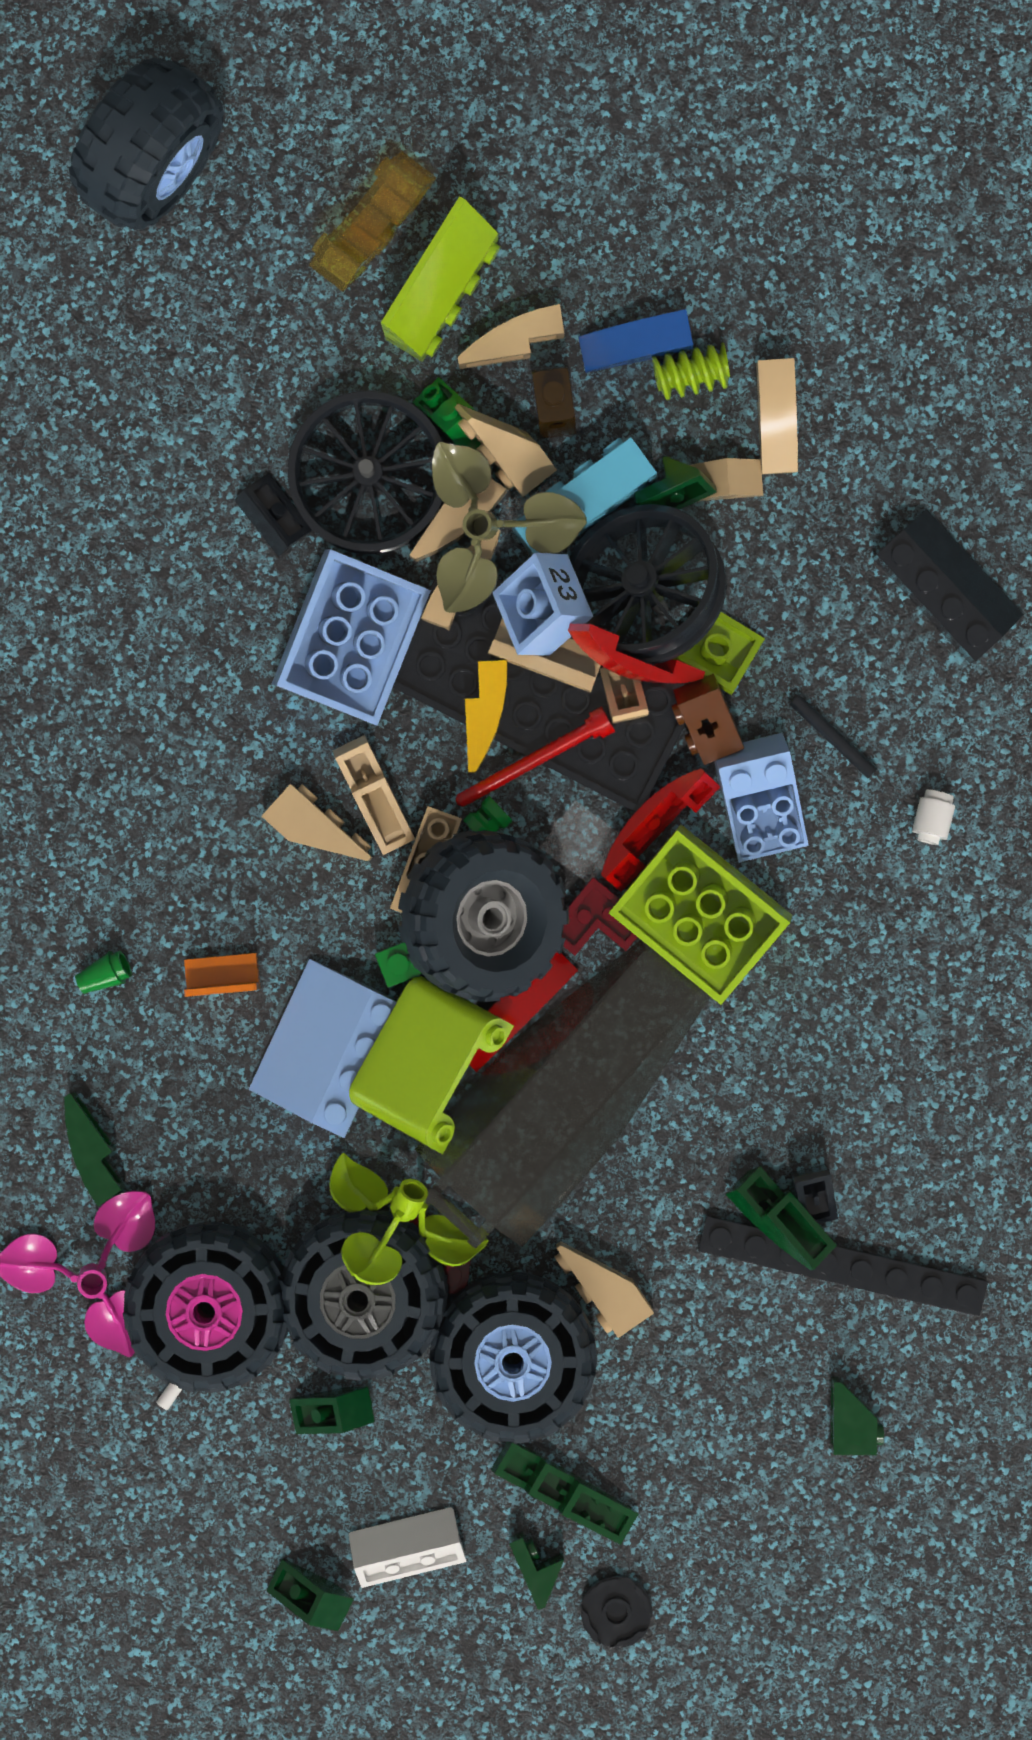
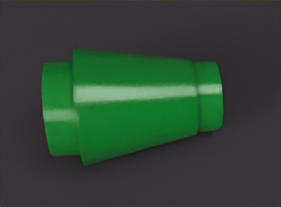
(105, 972)

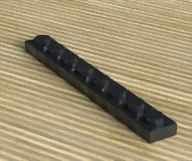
(849, 1268)

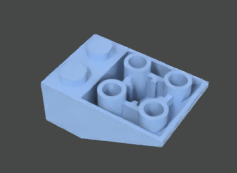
(761, 798)

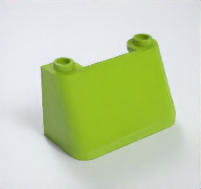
(423, 1060)

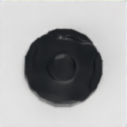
(616, 1611)

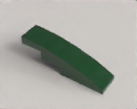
(564, 1492)

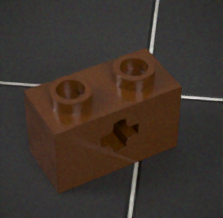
(701, 701)

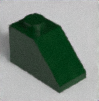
(332, 1411)
(852, 1424)
(310, 1596)

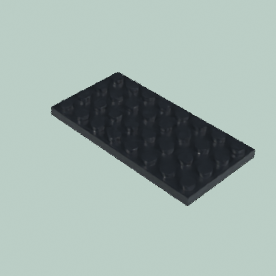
(623, 766)

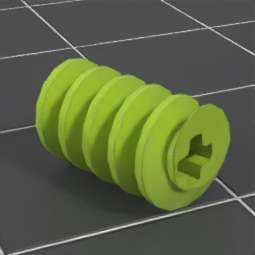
(691, 371)

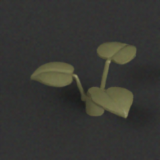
(464, 576)

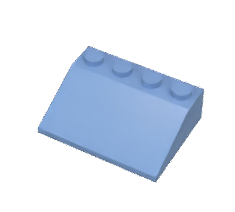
(351, 636)
(322, 1047)

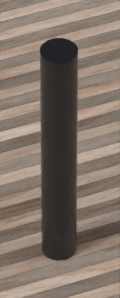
(833, 736)

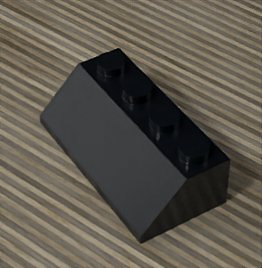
(948, 586)

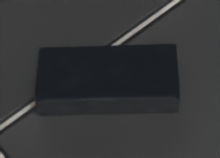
(273, 514)

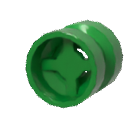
(489, 809)

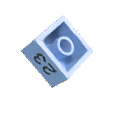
(542, 603)

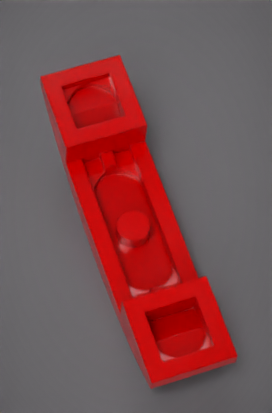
(602, 645)
(650, 820)
(521, 1008)

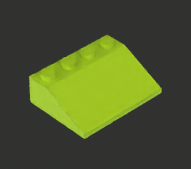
(440, 281)
(701, 914)

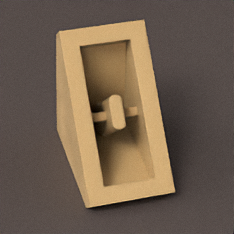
(733, 477)
(623, 697)

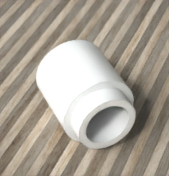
(933, 817)

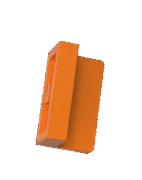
(221, 974)

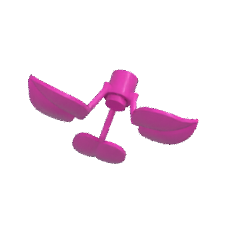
(30, 1265)

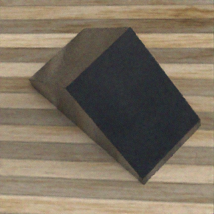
(815, 1192)

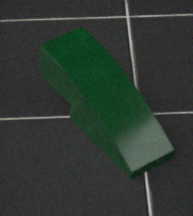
(89, 1148)
(781, 1218)

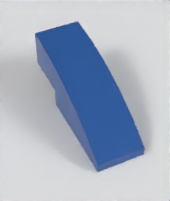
(636, 341)

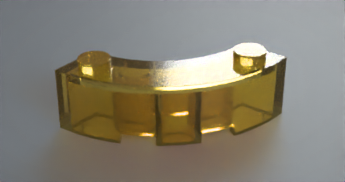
(369, 226)

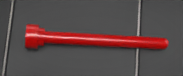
(596, 725)

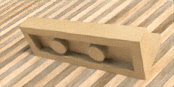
(566, 664)

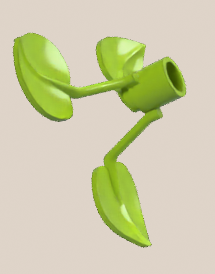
(372, 1261)

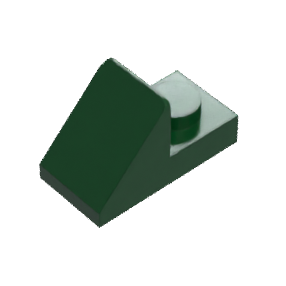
(680, 487)
(538, 1576)

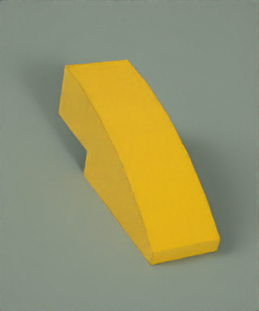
(485, 712)

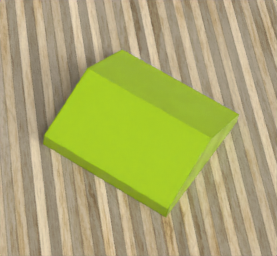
(725, 652)

